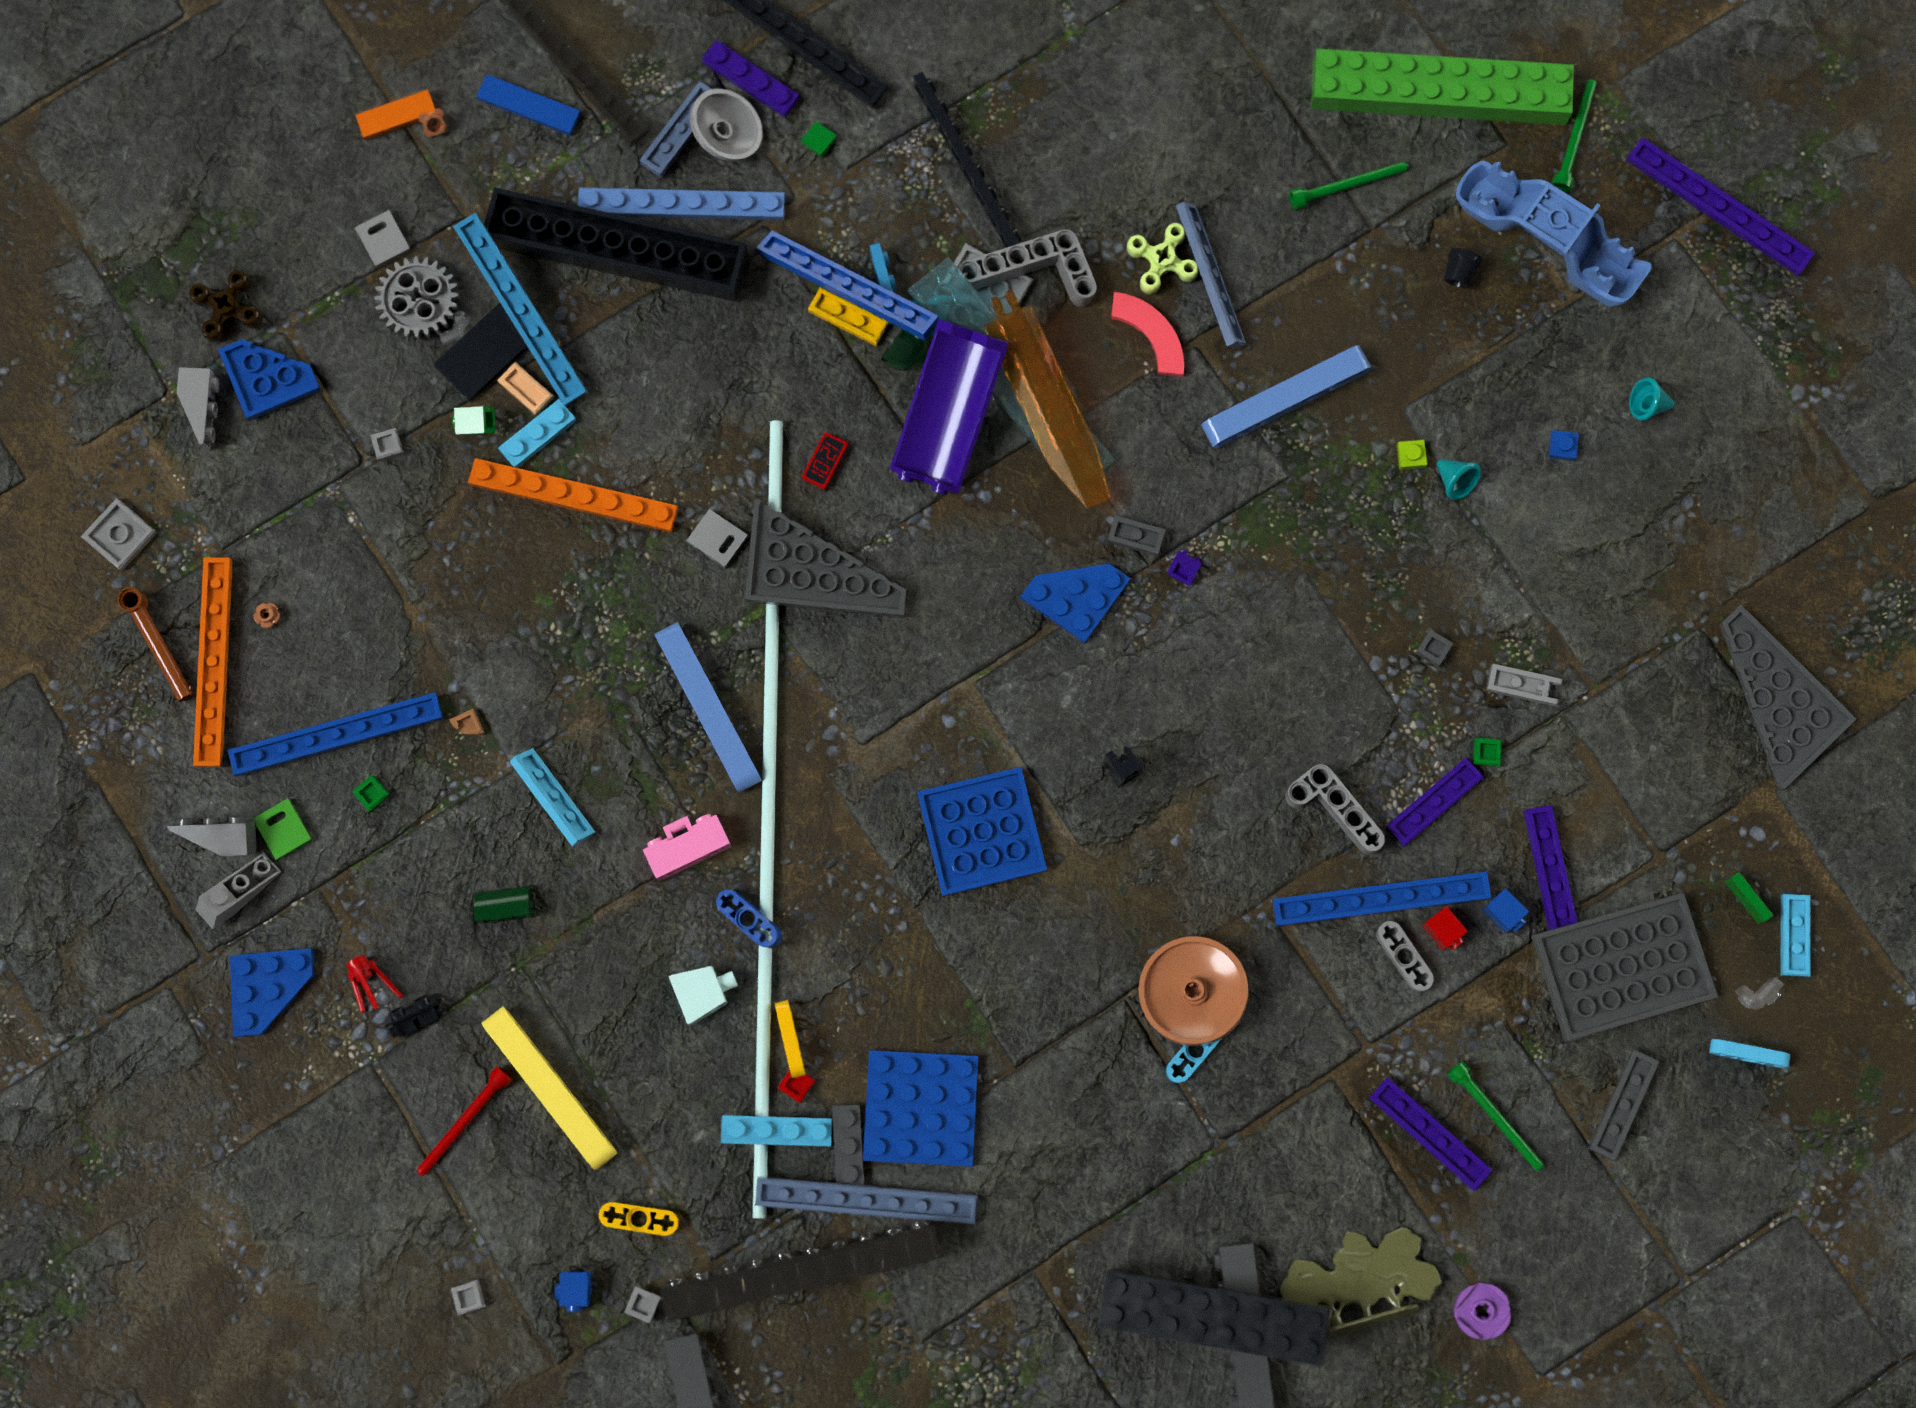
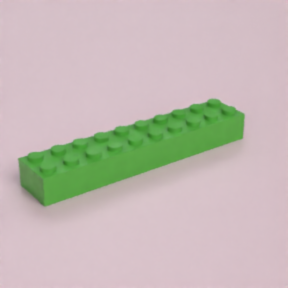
(1442, 86)

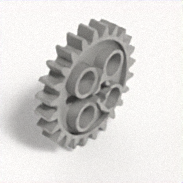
(410, 319)

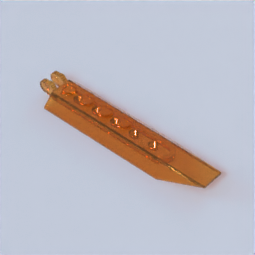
(1049, 402)

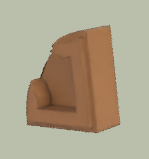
(468, 723)

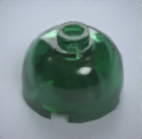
(906, 351)

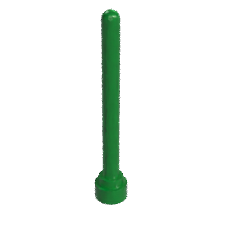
(1563, 179)
(1300, 197)
(1461, 1075)

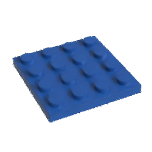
(981, 831)
(920, 1108)

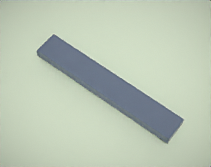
(1211, 275)

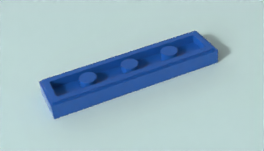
(528, 105)

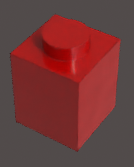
(1445, 929)

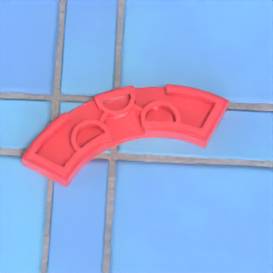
(1155, 328)

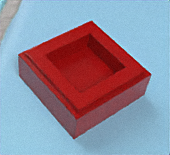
(796, 1087)

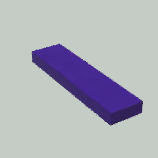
(1434, 802)

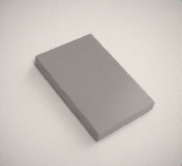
(1019, 284)

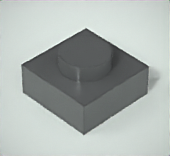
(1434, 648)

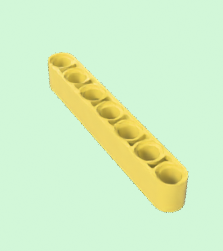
(549, 1088)

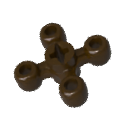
(224, 299)

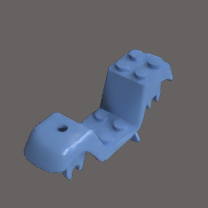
(1559, 221)

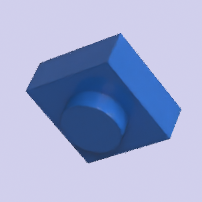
(1563, 445)

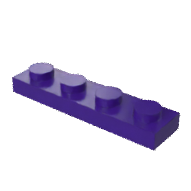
(750, 79)

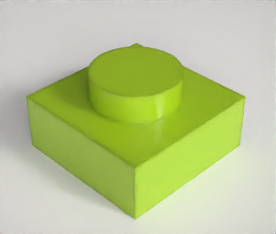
(1411, 454)

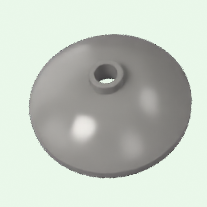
(731, 116)

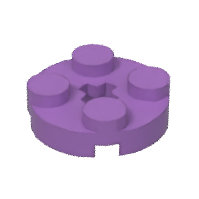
(1482, 1327)

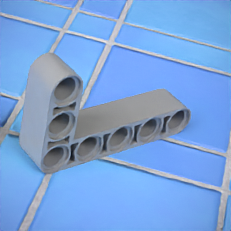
(1031, 262)

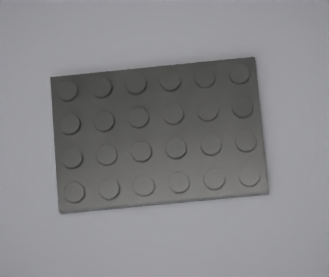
(1624, 966)

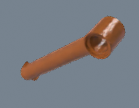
(155, 642)

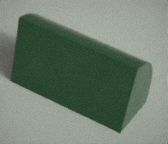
(503, 905)

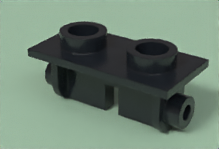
(402, 1018)

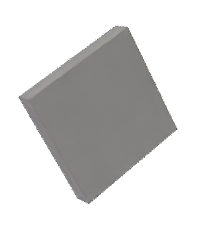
(119, 534)

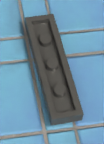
(1623, 1105)

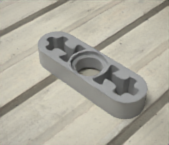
(1387, 943)

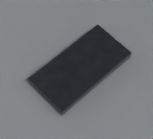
(482, 353)

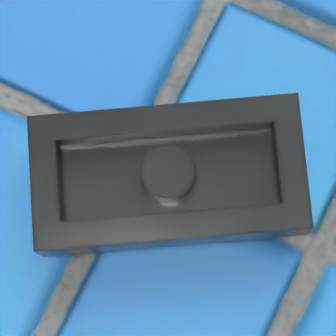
(1136, 535)

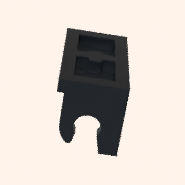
(1123, 769)

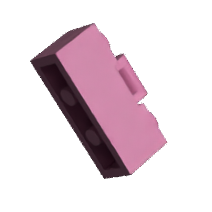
(679, 853)

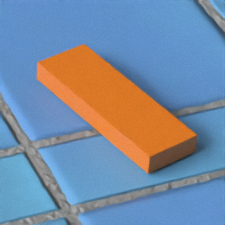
(394, 115)

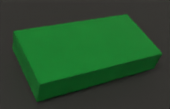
(1748, 898)

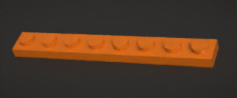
(573, 495)
(212, 662)

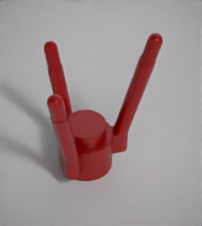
(360, 972)

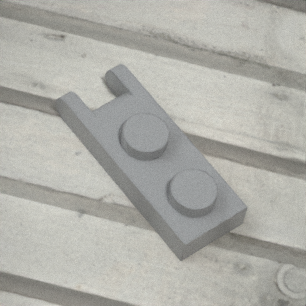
(1522, 684)

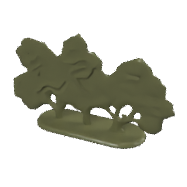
(1365, 1277)

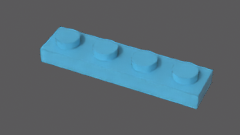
(552, 797)
(776, 1131)

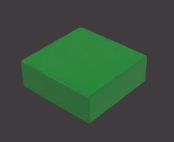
(818, 139)
(1487, 752)
(371, 793)

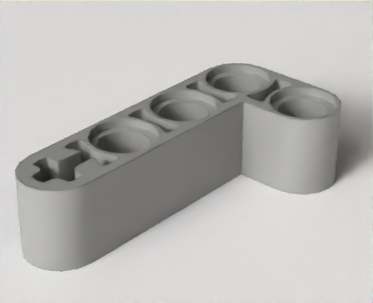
(1338, 812)

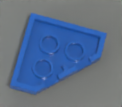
(266, 378)
(1076, 597)
(266, 986)

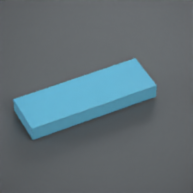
(1795, 935)

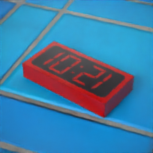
(824, 461)

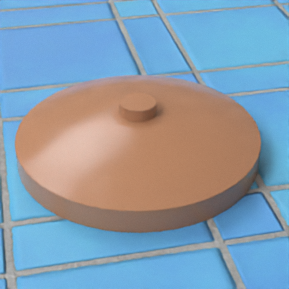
(1193, 991)

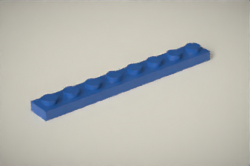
(848, 285)
(335, 734)
(1381, 899)

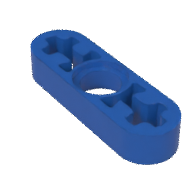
(737, 918)

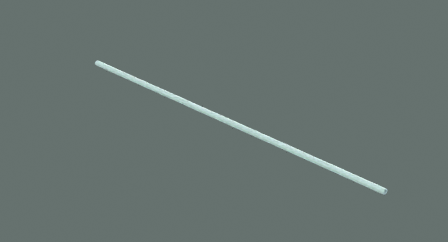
(767, 830)

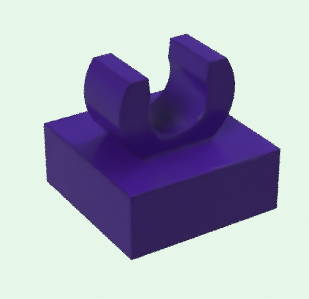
(1184, 567)

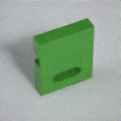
(286, 834)

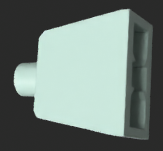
(701, 992)

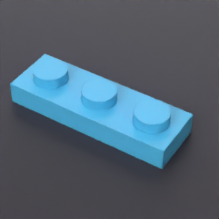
(537, 434)

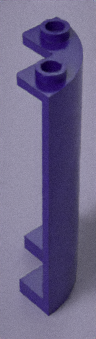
(948, 407)

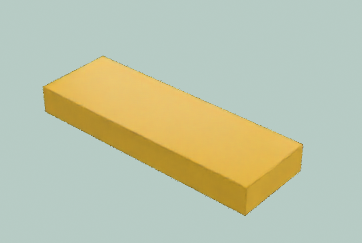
(848, 316)

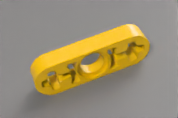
(790, 1039)
(617, 1223)

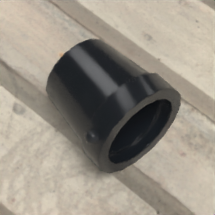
(1461, 267)

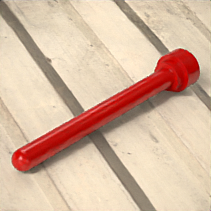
(498, 1080)

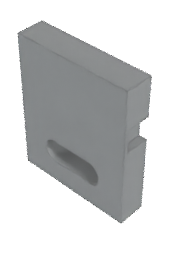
(386, 244)
(711, 536)

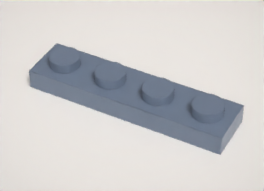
(673, 136)

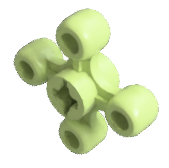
(1154, 253)

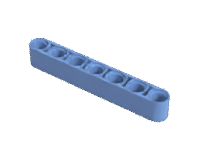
(1286, 396)
(708, 707)

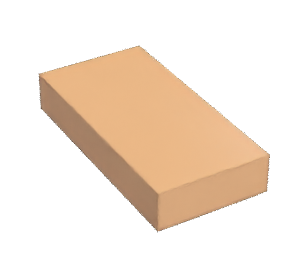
(525, 389)

